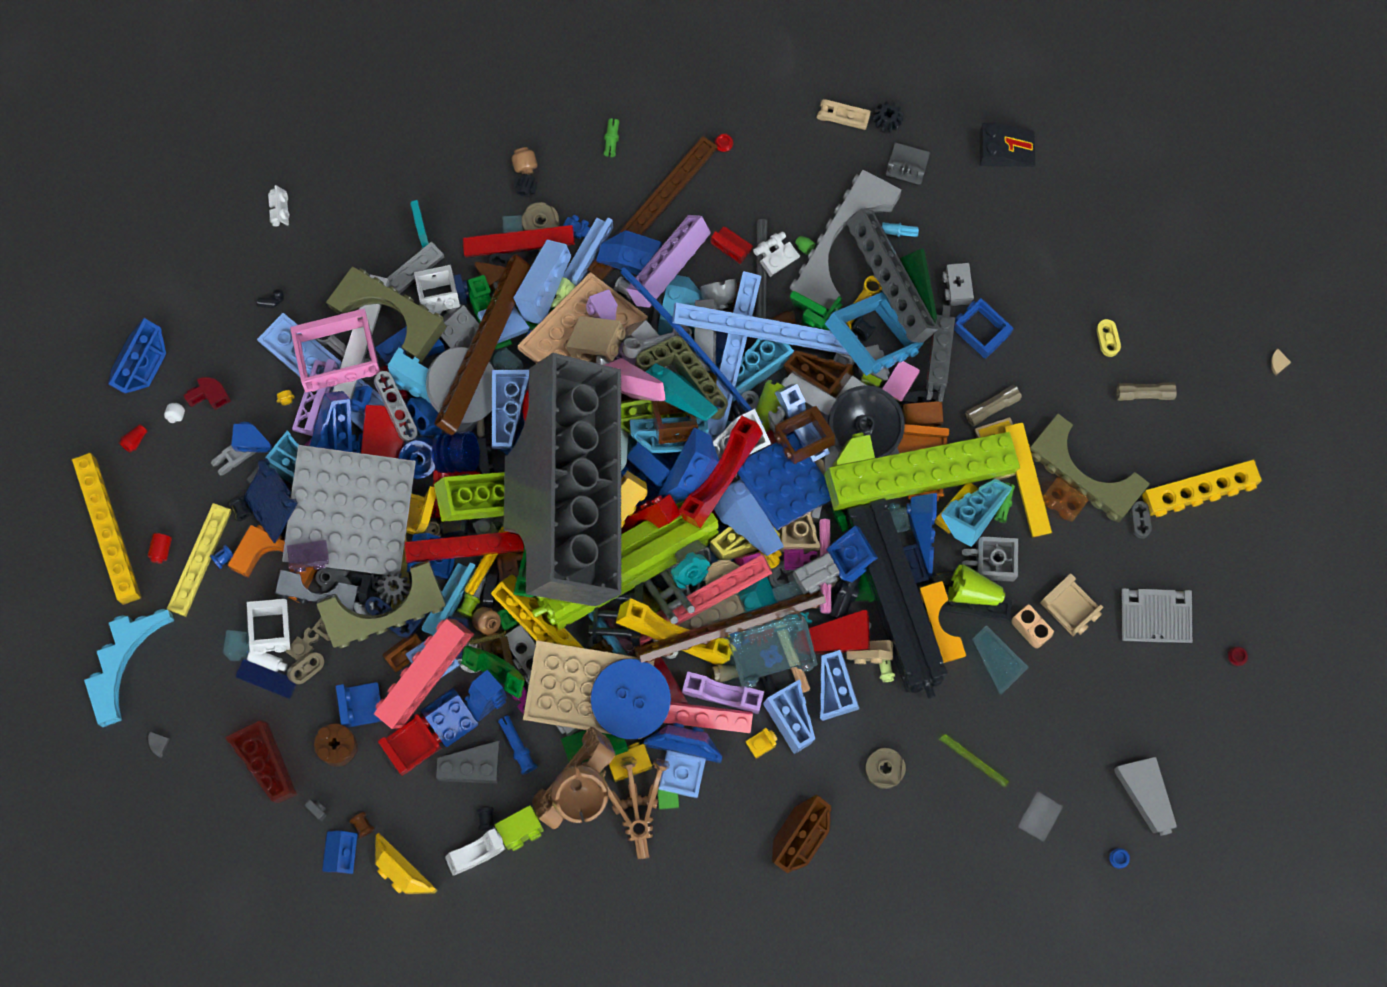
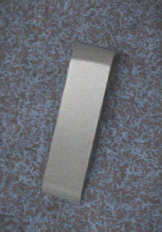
(704, 337)

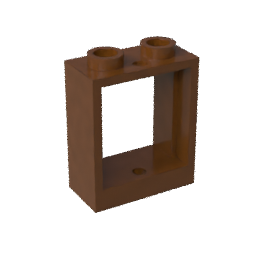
(811, 415)
(667, 432)

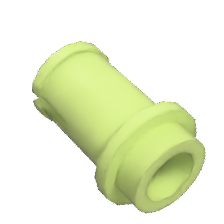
(886, 671)

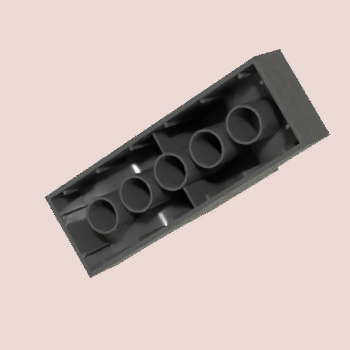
(567, 481)

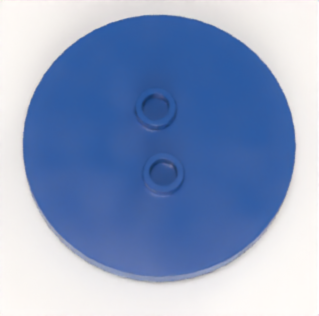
(630, 699)

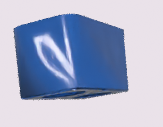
(425, 418)

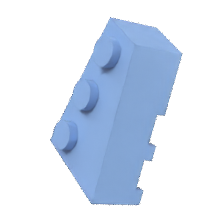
(836, 687)
(791, 716)

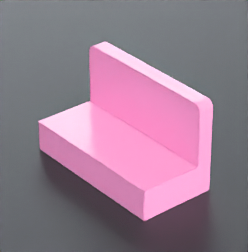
(901, 380)

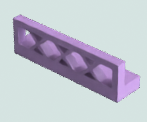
(312, 416)

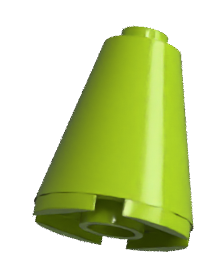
(768, 402)
(974, 588)

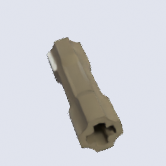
(1159, 391)
(1003, 399)

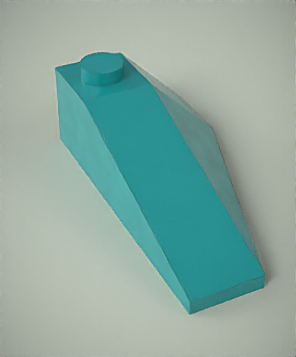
(682, 393)

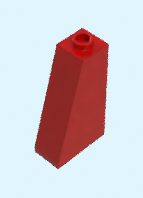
(842, 634)

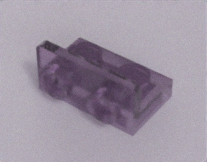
(308, 555)

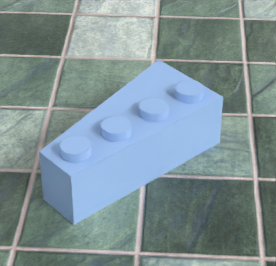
(542, 281)
(507, 405)

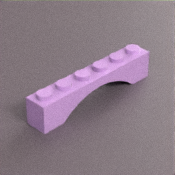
(604, 306)

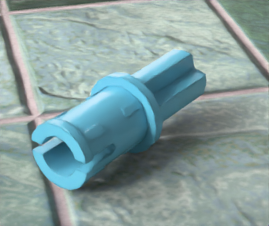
(898, 229)

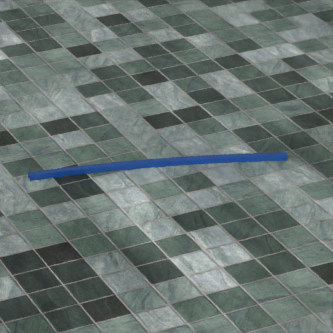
(687, 338)

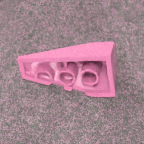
(638, 383)

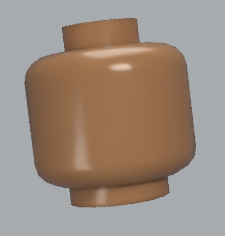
(524, 161)
(486, 620)

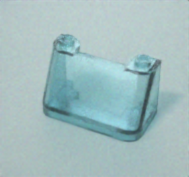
(772, 649)

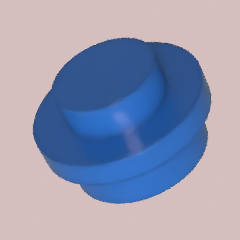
(1119, 858)

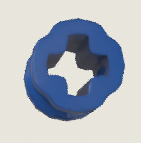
(222, 556)

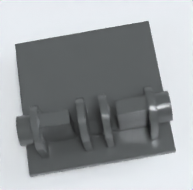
(907, 163)

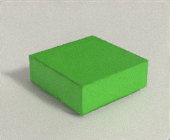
(667, 800)

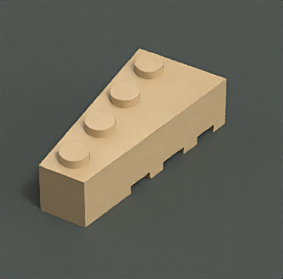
(800, 535)

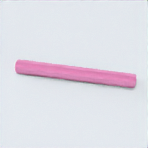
(824, 526)

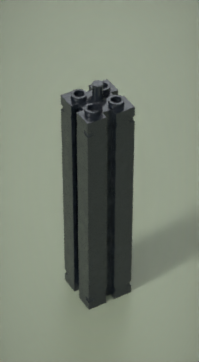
(899, 600)

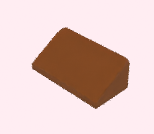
(396, 654)

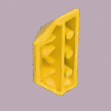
(399, 870)

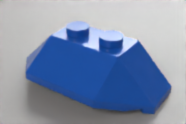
(628, 251)
(138, 358)
(691, 467)
(684, 741)

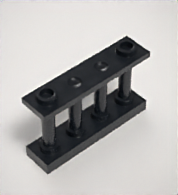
(594, 630)

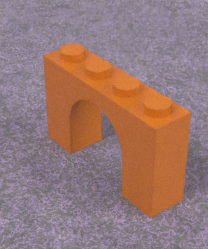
(256, 544)

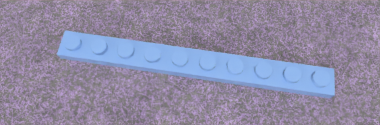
(756, 327)
(735, 347)

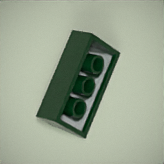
(917, 269)

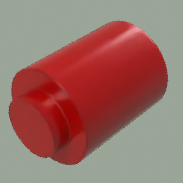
(159, 548)

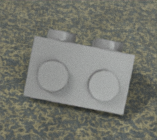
(460, 327)

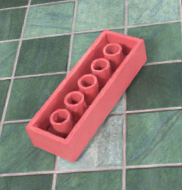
(423, 673)

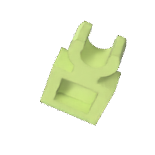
(564, 289)

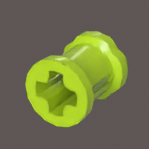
(468, 605)

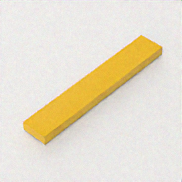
(1028, 483)

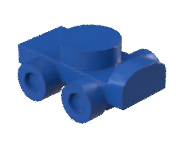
(580, 229)

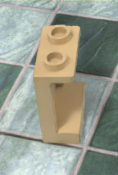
(596, 337)
(1071, 606)

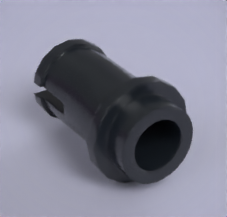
(769, 685)

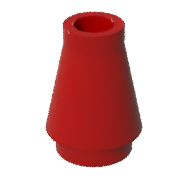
(133, 438)

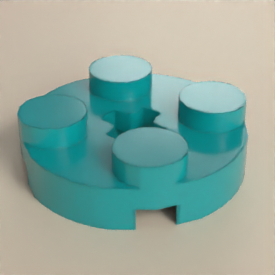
(690, 570)

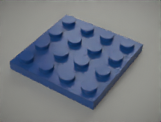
(781, 487)

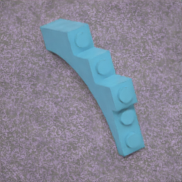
(128, 635)

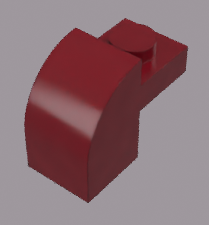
(208, 389)

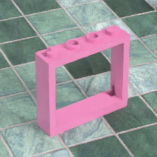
(327, 327)

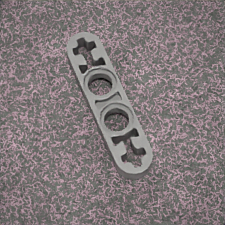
(398, 405)

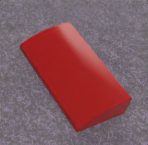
(380, 433)

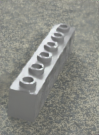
(520, 637)

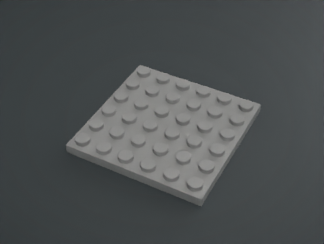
(354, 504)

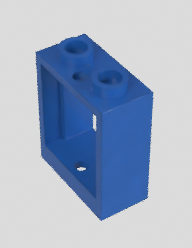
(1004, 327)
(651, 464)

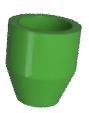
(805, 244)

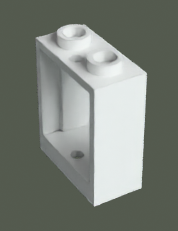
(443, 277)
(266, 608)

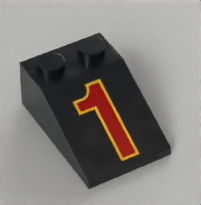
(1006, 146)

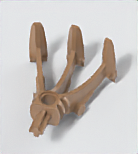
(635, 801)

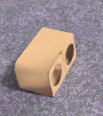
(1030, 635)

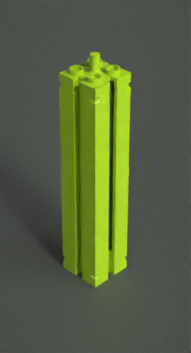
(644, 554)

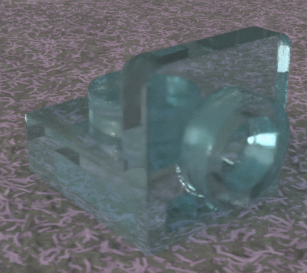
(899, 516)

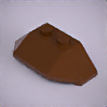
(801, 834)

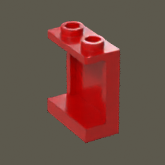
(411, 744)

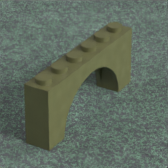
(361, 290)
(1110, 497)
(346, 625)

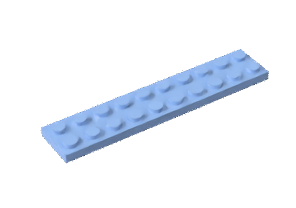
(280, 343)

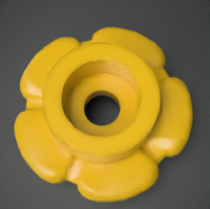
(285, 397)

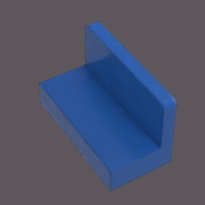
(340, 852)

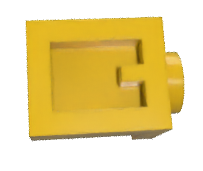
(762, 742)

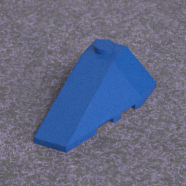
(922, 516)

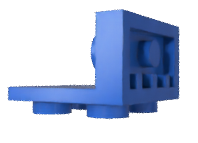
(358, 704)
(449, 717)

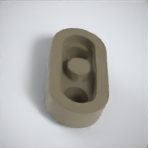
(304, 667)

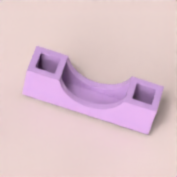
(716, 692)

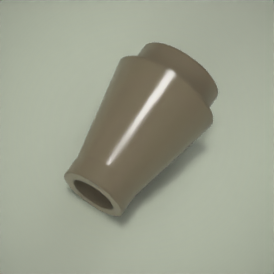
(723, 672)

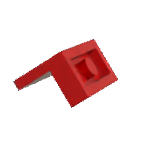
(731, 244)

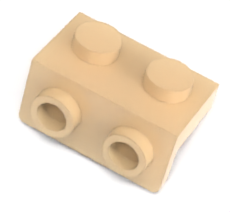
(878, 652)

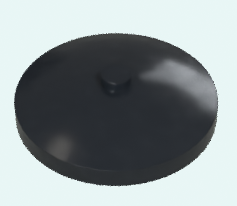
(868, 412)

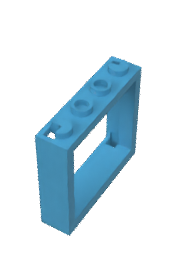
(881, 304)

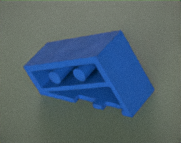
(333, 423)

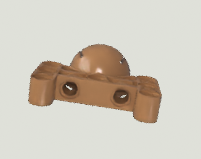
(578, 785)

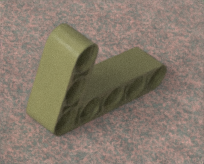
(688, 371)

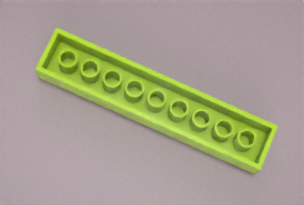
(921, 470)

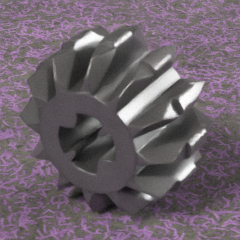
(401, 590)

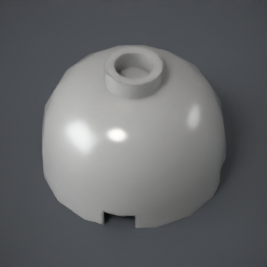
(722, 292)

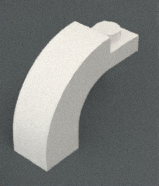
(475, 853)

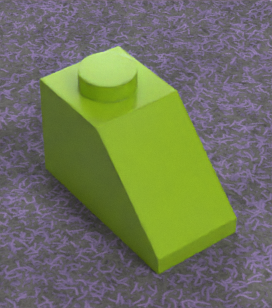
(855, 450)

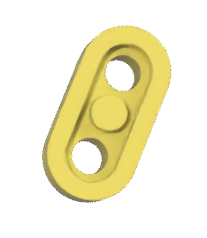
(1108, 339)

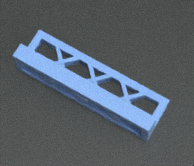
(588, 250)

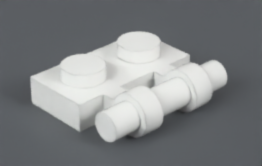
(778, 259)

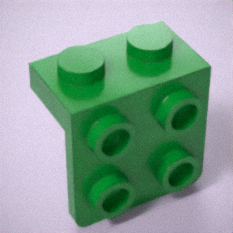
(813, 320)

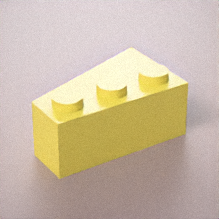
(731, 545)

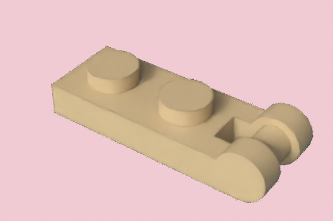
(844, 114)

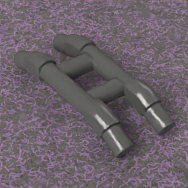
(673, 589)

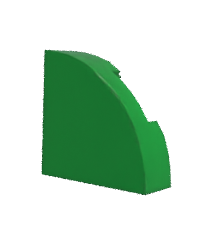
(840, 519)

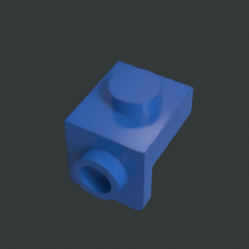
(360, 398)

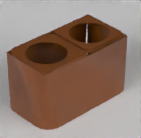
(923, 414)

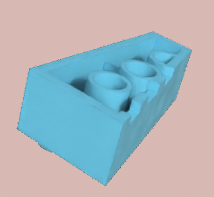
(761, 362)

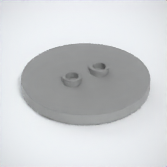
(441, 376)

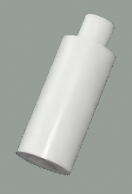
(268, 661)

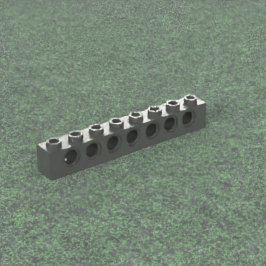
(892, 276)

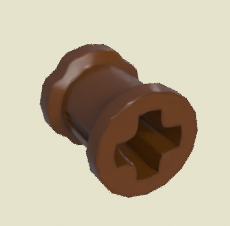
(362, 825)

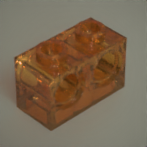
(1067, 495)

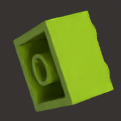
(519, 828)

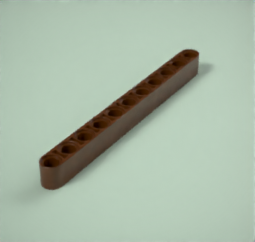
(482, 346)

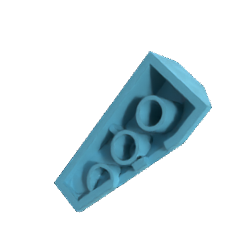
(974, 512)

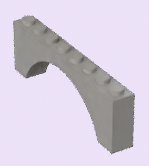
(867, 193)

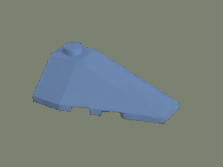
(746, 517)

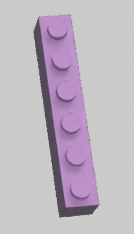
(670, 259)

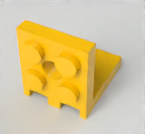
(420, 512)

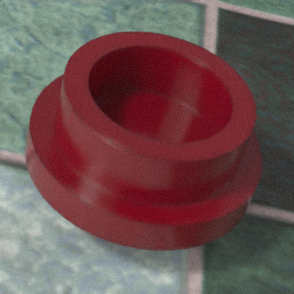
(1237, 656)

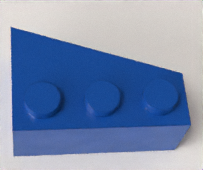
(388, 348)
(484, 696)

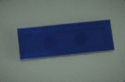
(266, 679)

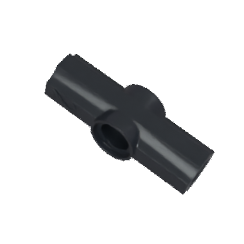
(845, 593)

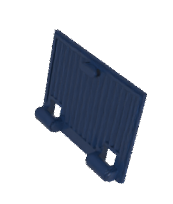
(270, 500)

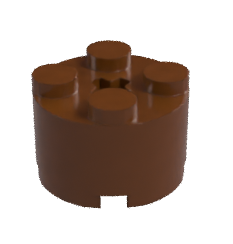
(343, 753)

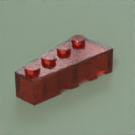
(263, 759)

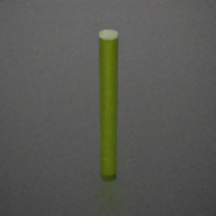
(974, 760)

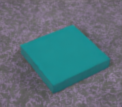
(419, 223)

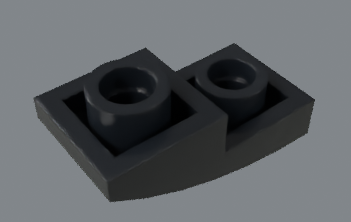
(917, 396)

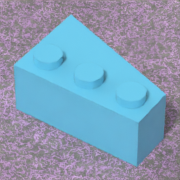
(408, 374)

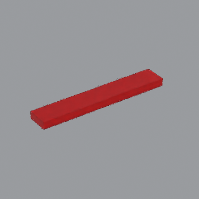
(517, 241)

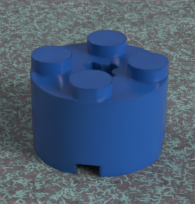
(423, 447)

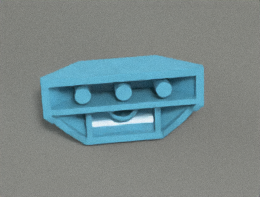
(682, 291)
(645, 433)

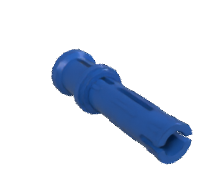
(521, 753)

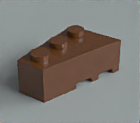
(821, 373)

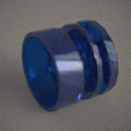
(455, 452)

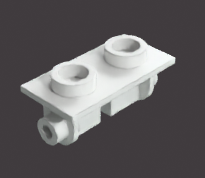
(278, 199)

